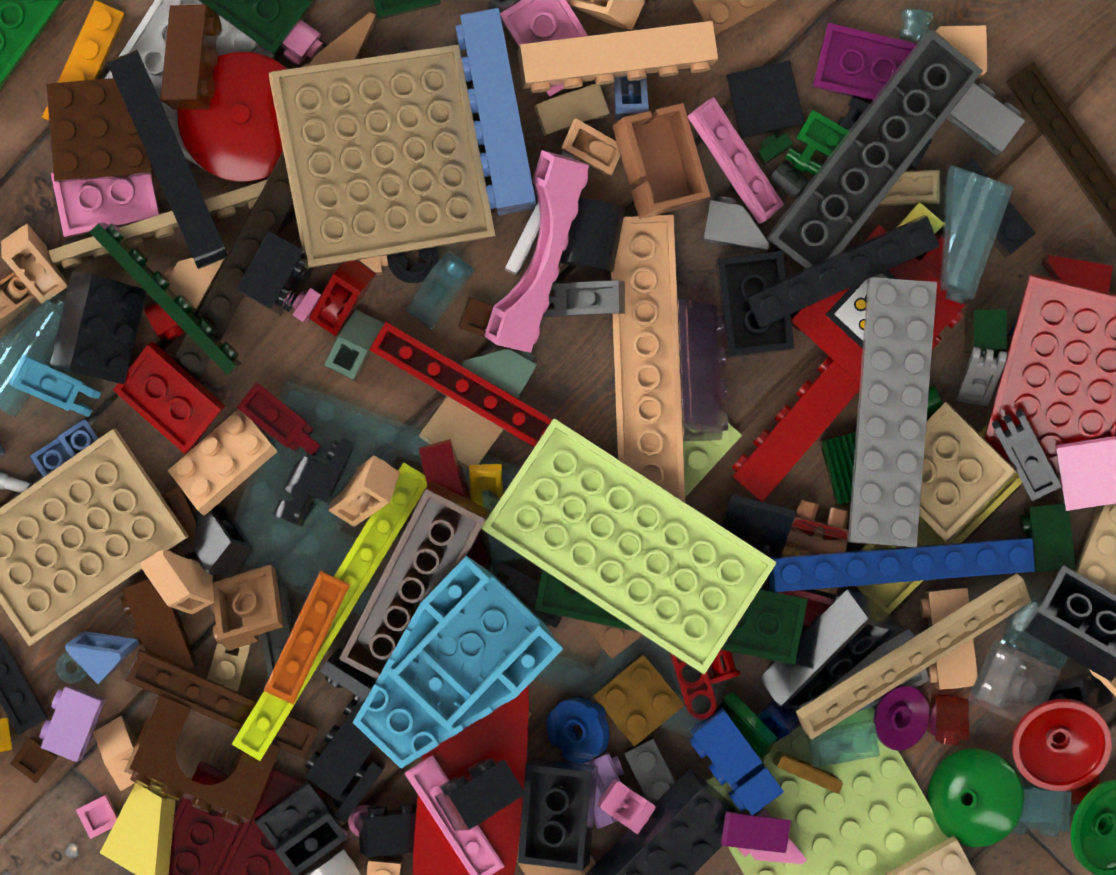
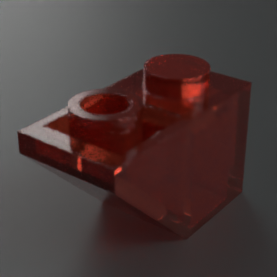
(949, 718)

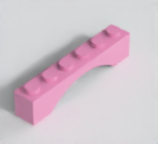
(518, 315)

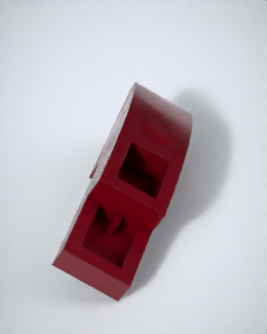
(443, 467)

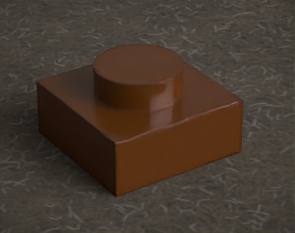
(475, 316)
(33, 760)

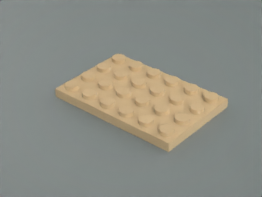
(79, 536)

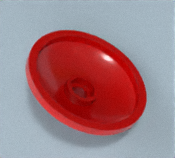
(1062, 761)

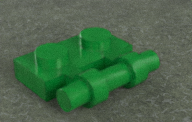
(818, 135)

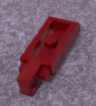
(278, 420)

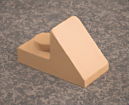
(591, 147)

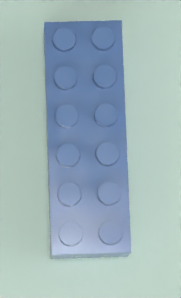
(498, 112)

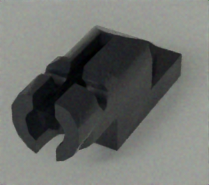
(312, 481)

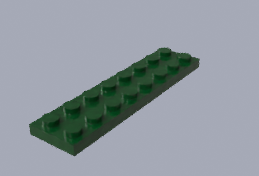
(765, 631)

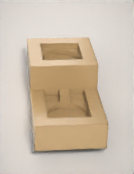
(582, 104)

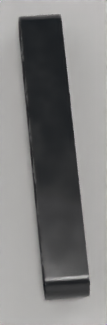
(167, 159)

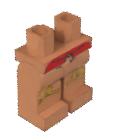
(815, 537)

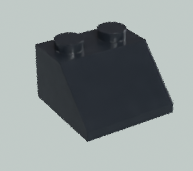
(758, 522)

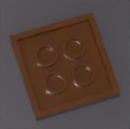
(93, 132)

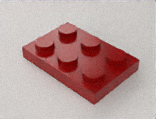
(169, 398)

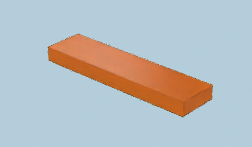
(306, 637)

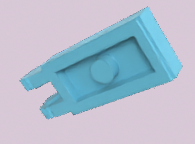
(51, 385)

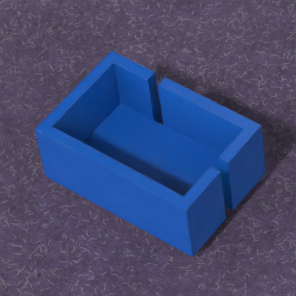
(734, 762)

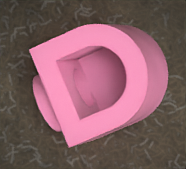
(302, 43)

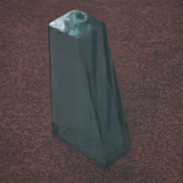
(970, 226)
(33, 338)

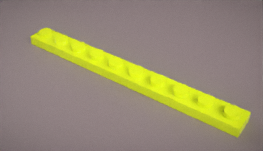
(355, 570)

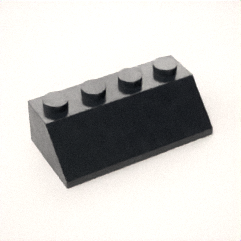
(830, 649)

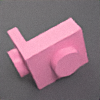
(626, 806)

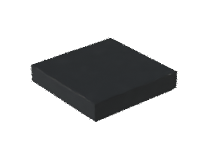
(765, 99)

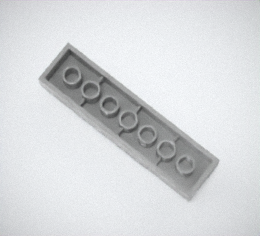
(892, 412)

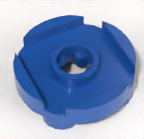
(590, 718)

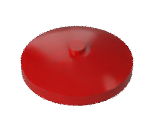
(240, 131)

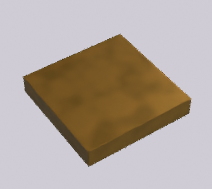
(807, 771)

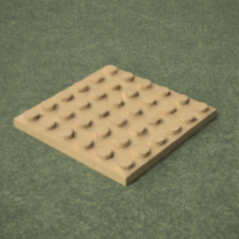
(381, 155)

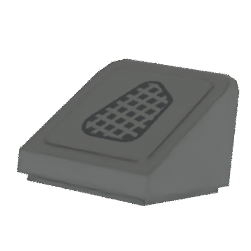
(789, 179)

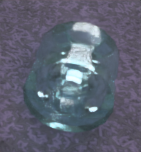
(915, 24)

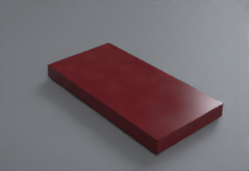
(200, 837)
(251, 849)

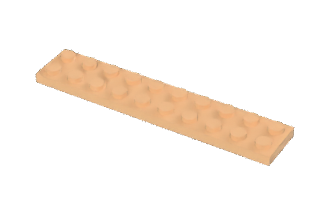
(649, 354)

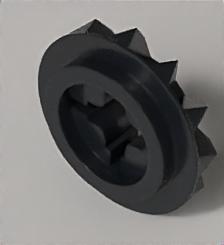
(399, 264)

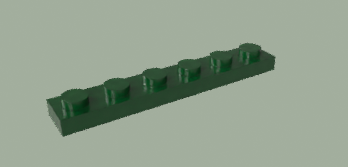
(158, 288)

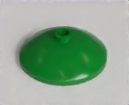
(995, 793)
(1095, 830)

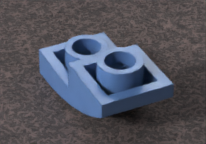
(63, 448)

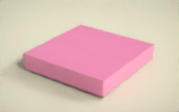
(1088, 472)

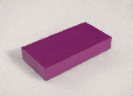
(756, 832)

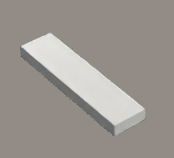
(526, 240)

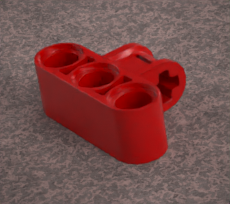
(702, 685)

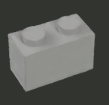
(986, 118)

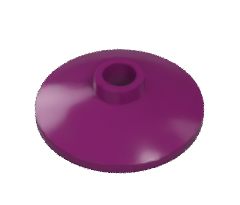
(910, 721)

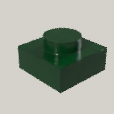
(773, 147)

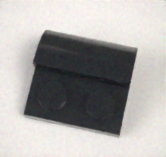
(594, 235)
(301, 828)

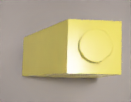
(143, 832)

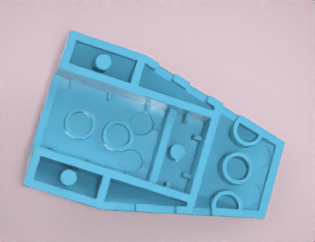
(454, 664)

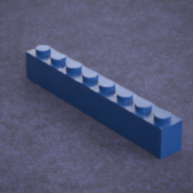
(901, 564)

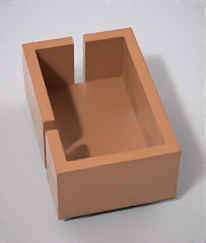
(661, 161)

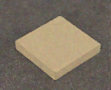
(468, 431)

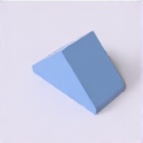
(630, 97)
(100, 653)

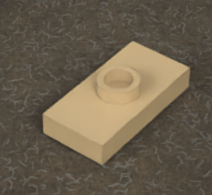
(913, 188)

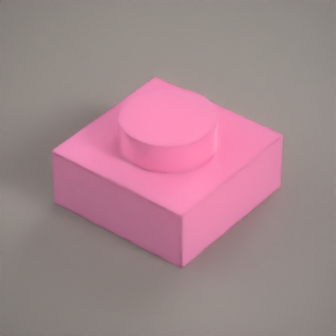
(305, 305)
(97, 816)

